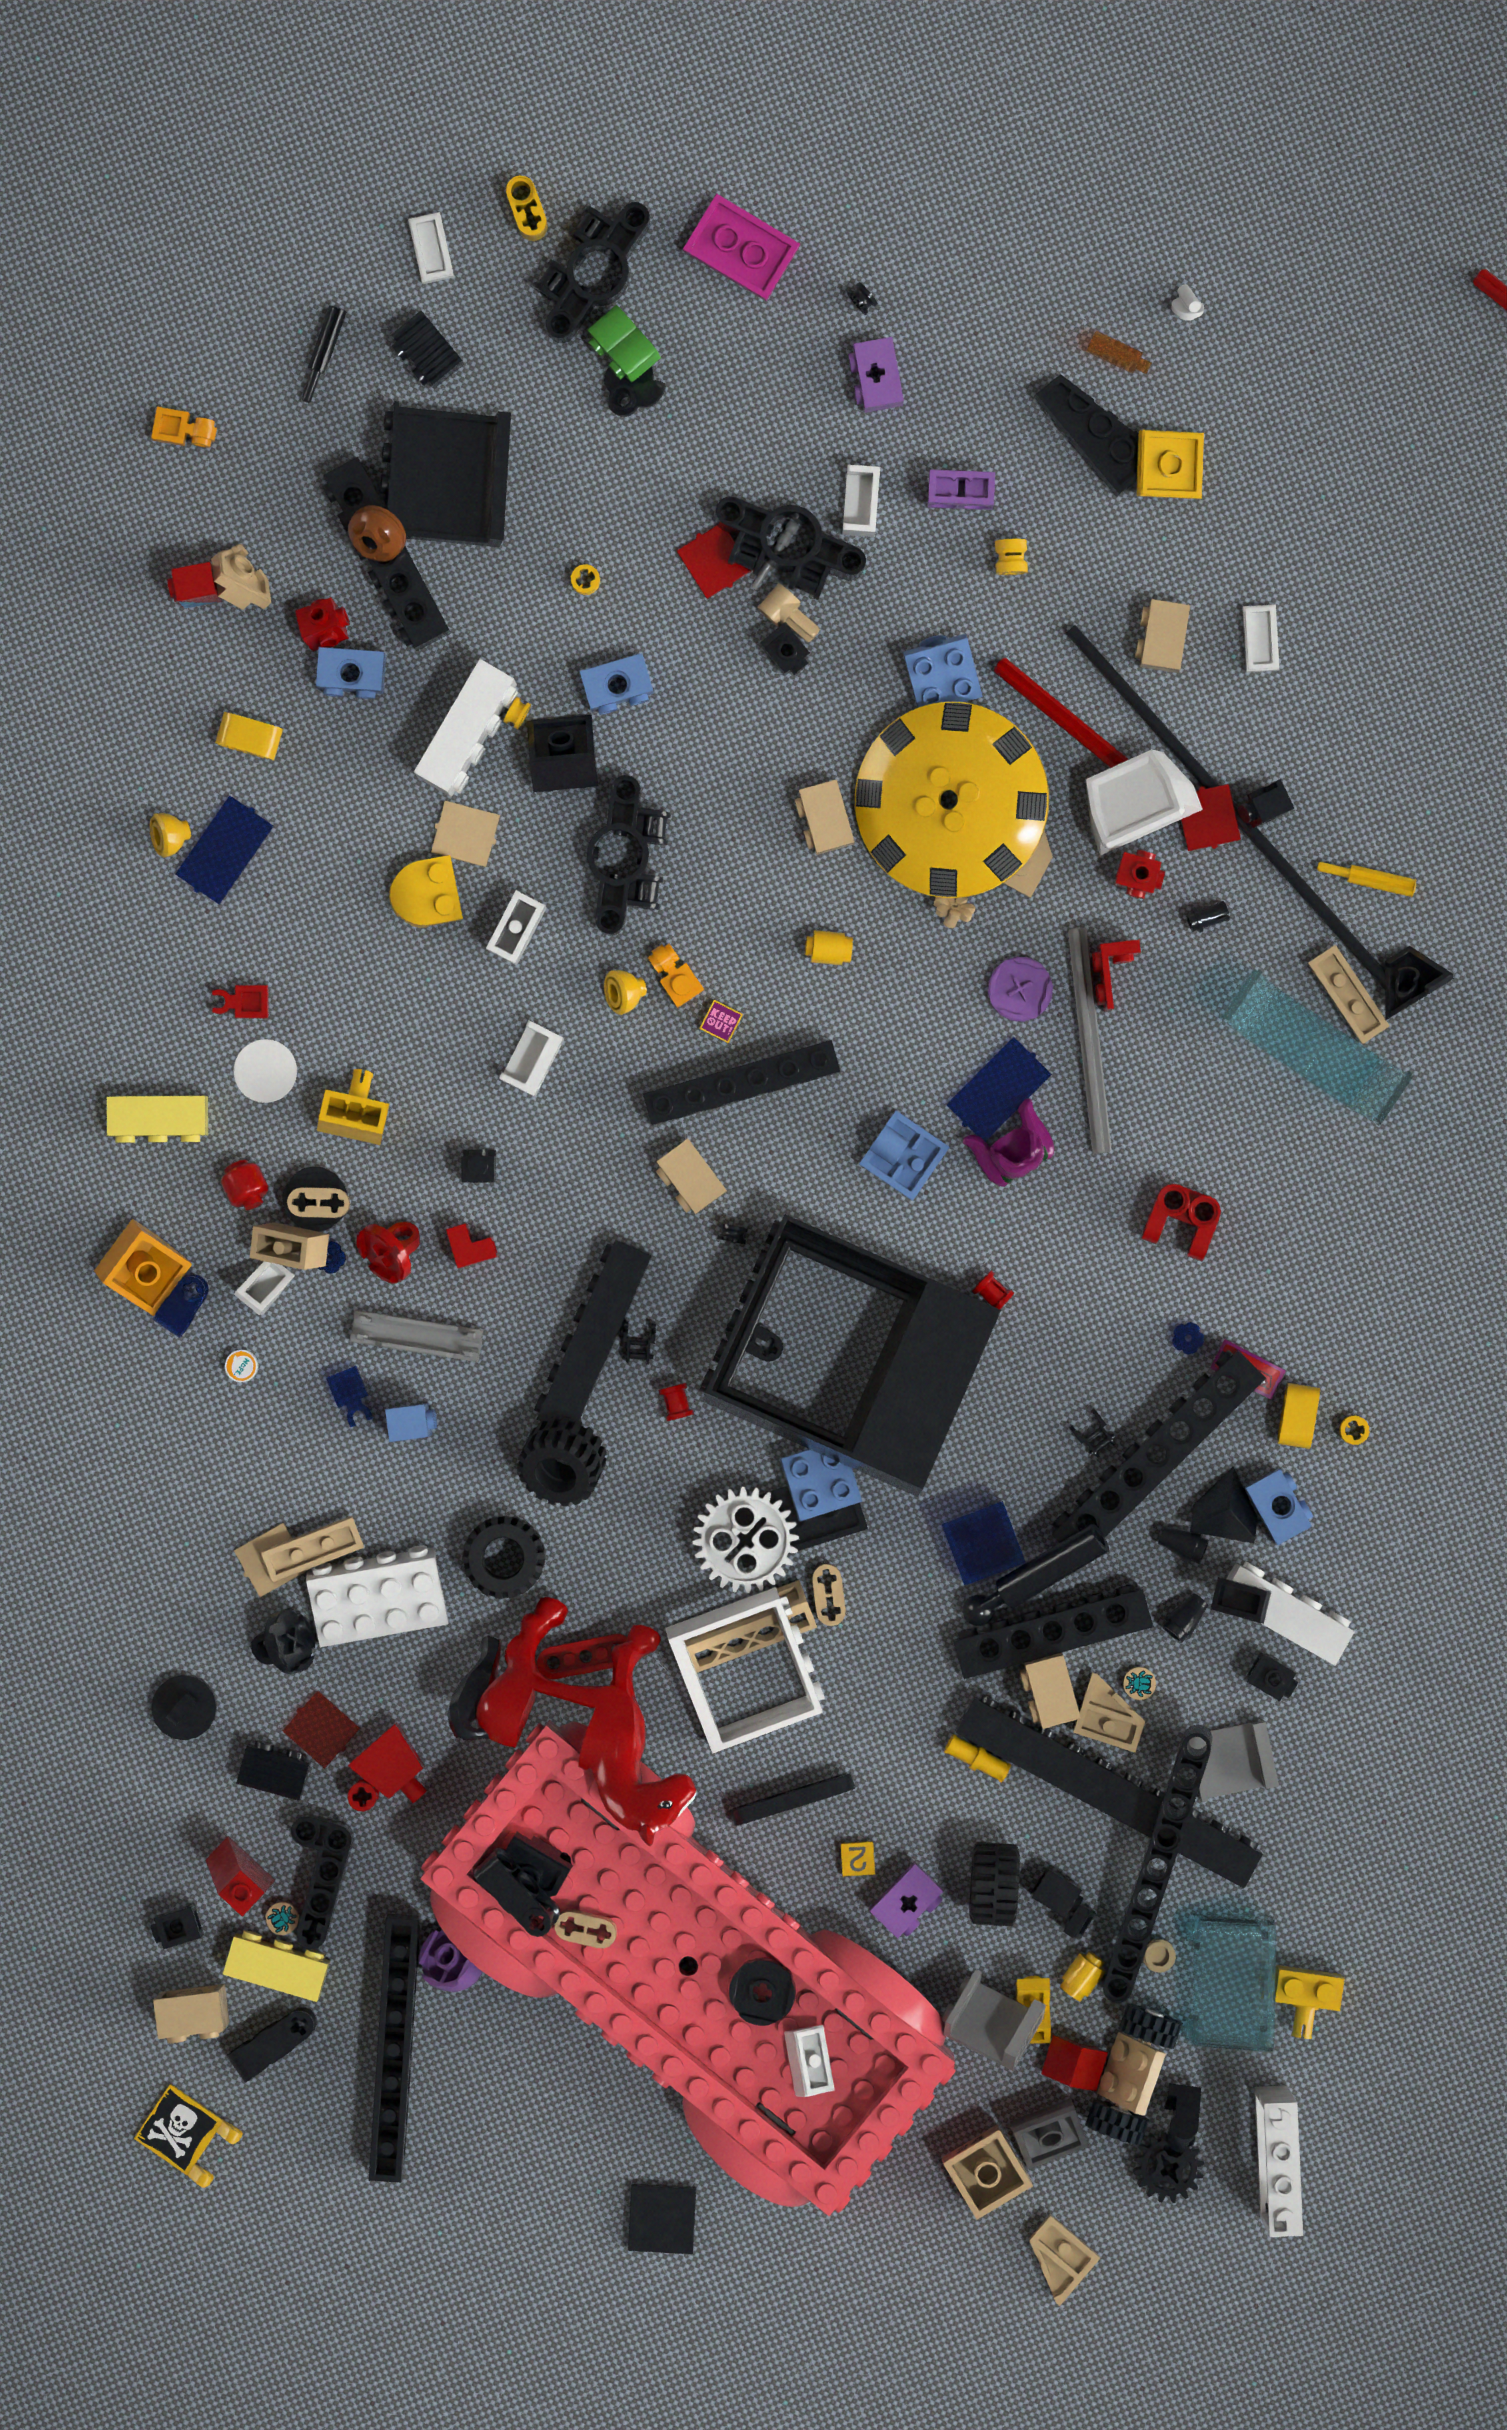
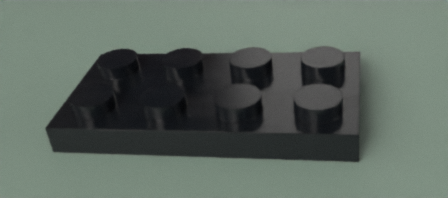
(810, 1531)

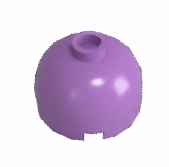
(445, 1965)

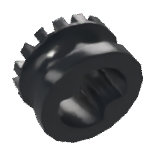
(862, 297)
(732, 1232)

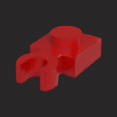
(248, 1001)

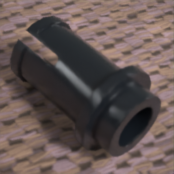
(1207, 916)

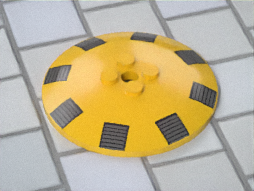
(997, 788)

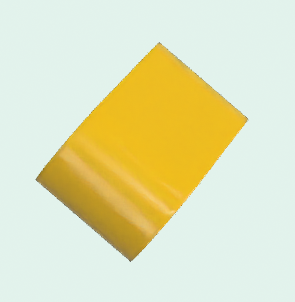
(517, 205)
(249, 736)
(1298, 1415)

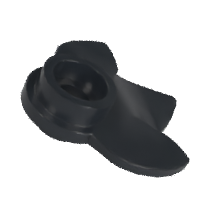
(642, 392)

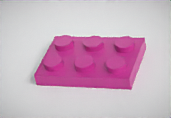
(741, 247)

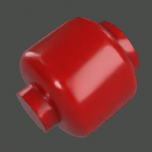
(244, 1184)

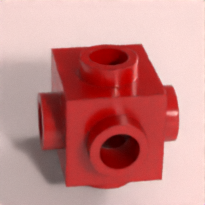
(322, 624)
(1127, 877)

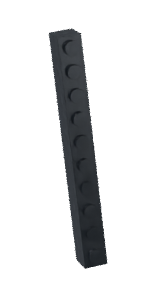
(1103, 1788)

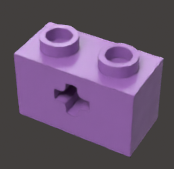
(878, 355)
(889, 1905)

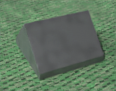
(1049, 2133)

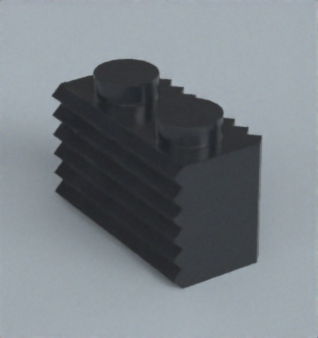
(426, 350)
(274, 1770)

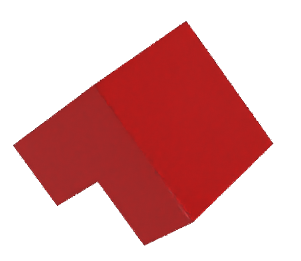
(469, 1252)
(1074, 2063)

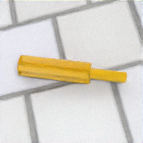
(1372, 878)

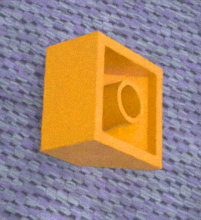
(142, 1267)

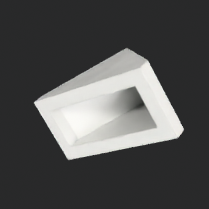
(264, 1286)

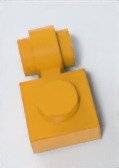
(173, 426)
(681, 982)

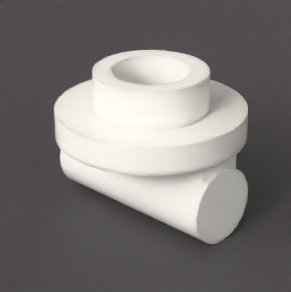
(1187, 305)

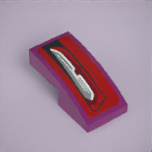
(1272, 1372)

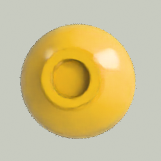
(168, 833)
(623, 991)

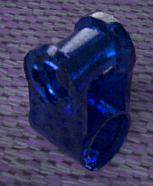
(179, 1309)

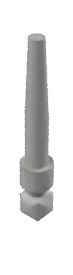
(782, 542)

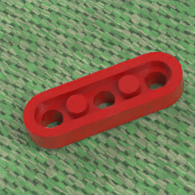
(570, 1656)

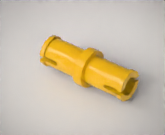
(977, 1758)

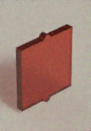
(321, 1729)

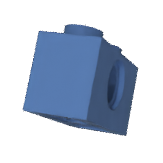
(333, 662)
(597, 680)
(410, 1422)
(1264, 1491)

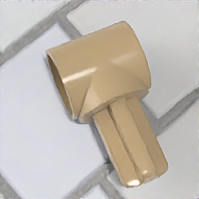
(783, 607)

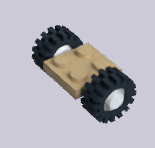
(1132, 2074)

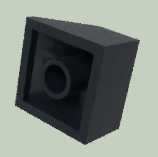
(562, 753)

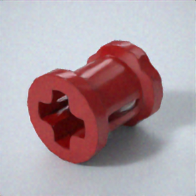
(992, 1291)
(676, 1402)
(357, 1803)

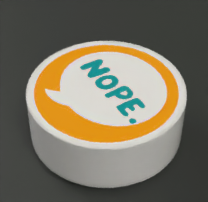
(241, 1365)

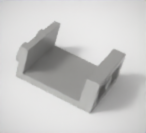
(1237, 1761)
(991, 2022)

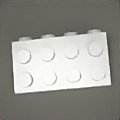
(376, 1596)

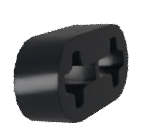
(757, 1350)

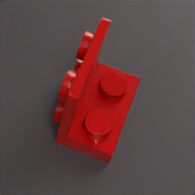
(1120, 953)

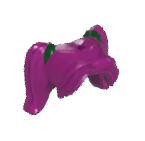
(1015, 1152)

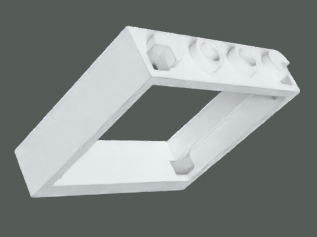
(762, 1722)
(1278, 2161)

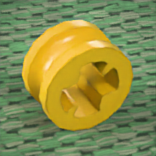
(594, 583)
(517, 713)
(1349, 1438)

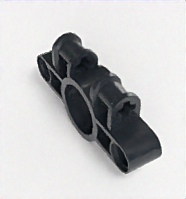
(618, 243)
(812, 570)
(623, 819)

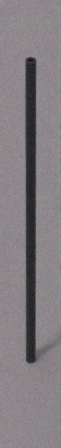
(1207, 781)

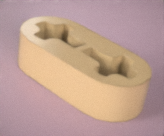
(318, 1210)
(820, 1595)
(584, 1936)

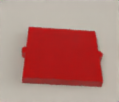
(708, 559)
(1214, 823)

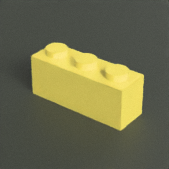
(157, 1118)
(277, 1965)

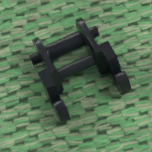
(635, 1355)
(1109, 1438)

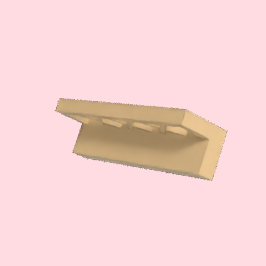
(748, 1630)

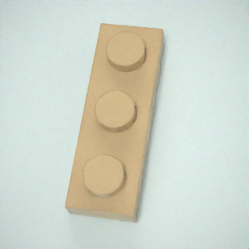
(1348, 994)
(312, 1549)

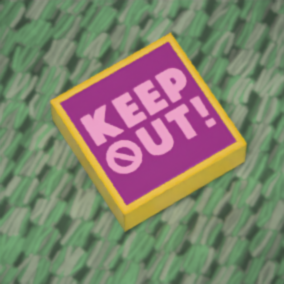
(721, 1021)

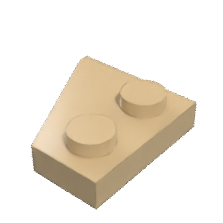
(1108, 1717)
(1061, 2257)

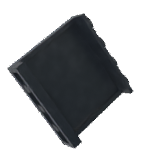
(447, 474)

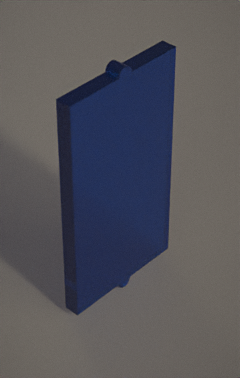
(224, 850)
(998, 1089)

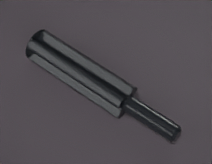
(324, 349)

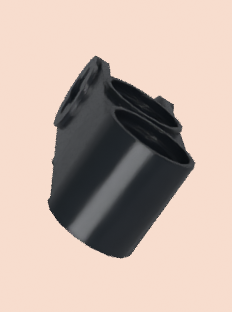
(517, 1892)
(271, 2043)

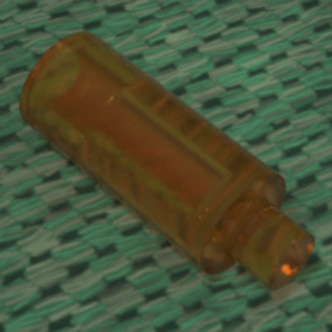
(1117, 353)

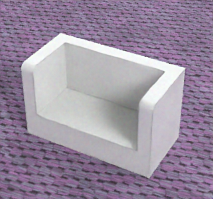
(861, 500)
(532, 1058)

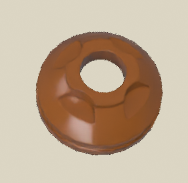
(382, 528)

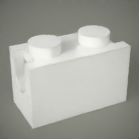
(516, 927)

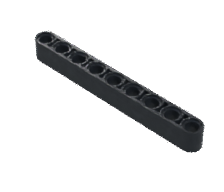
(1157, 1879)

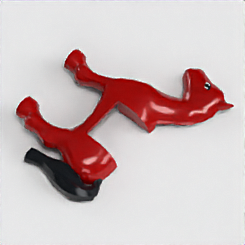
(615, 1731)

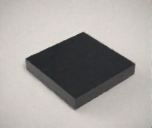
(662, 2218)

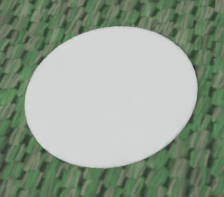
(265, 1071)

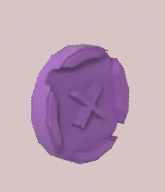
(1020, 989)

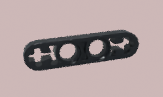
(792, 1799)

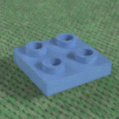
(942, 671)
(904, 1155)
(818, 1484)

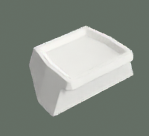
(1138, 799)

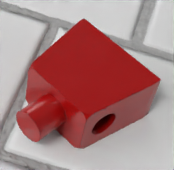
(391, 1765)

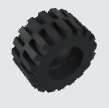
(570, 1444)
(474, 1557)
(994, 1884)

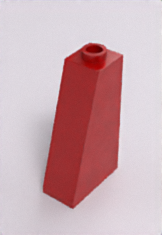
(237, 1876)

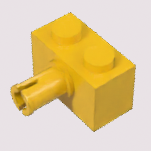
(352, 1113)
(1307, 1992)

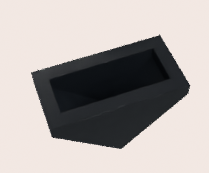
(1241, 1600)

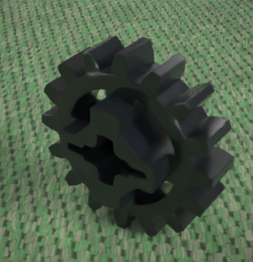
(1155, 2175)

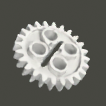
(723, 1520)

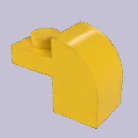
(1036, 1988)

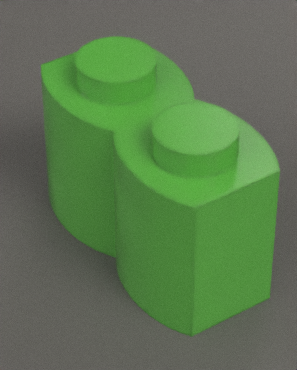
(623, 344)

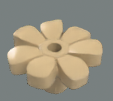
(953, 910)

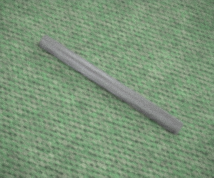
(1089, 1040)

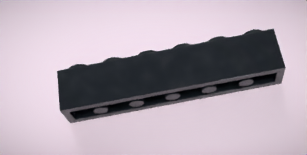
(595, 1333)

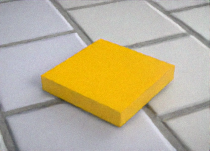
(1170, 464)

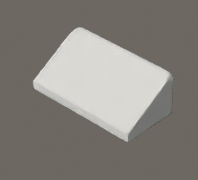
(809, 2061)

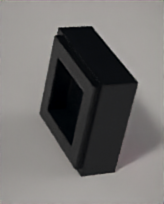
(1080, 1921)

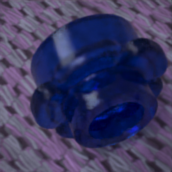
(338, 1260)
(1179, 1341)

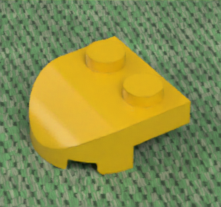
(426, 893)

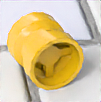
(1014, 563)

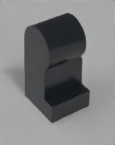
(1185, 2121)

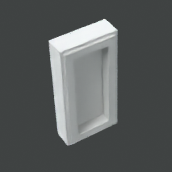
(431, 248)
(1260, 638)

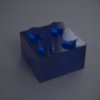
(983, 1542)

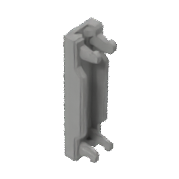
(416, 1335)

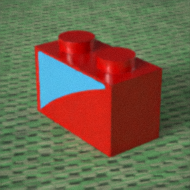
(193, 585)

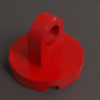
(386, 1252)

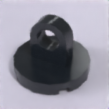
(287, 1642)
(184, 1707)

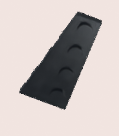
(1095, 433)

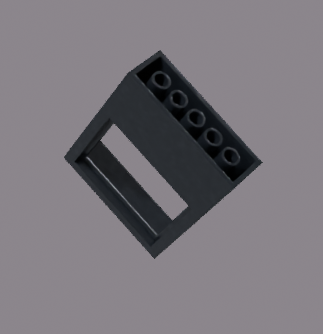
(915, 1378)

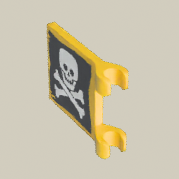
(182, 2130)

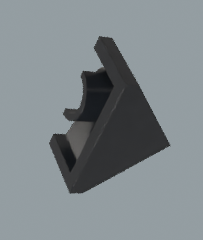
(1410, 978)
(1225, 1511)

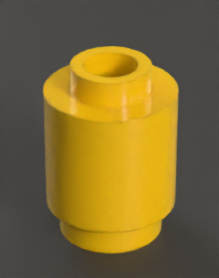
(829, 947)
(1083, 1975)

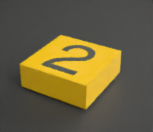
(857, 1858)

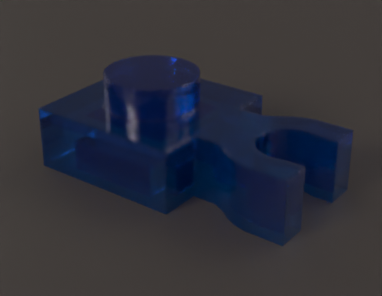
(348, 1390)

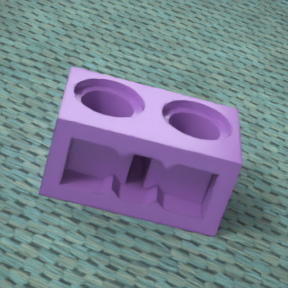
(961, 489)

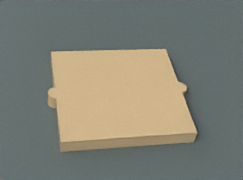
(465, 833)
(253, 1562)

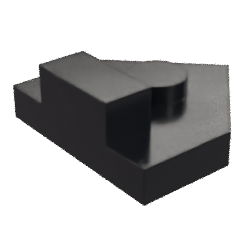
(540, 1862)

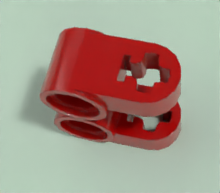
(1185, 1213)

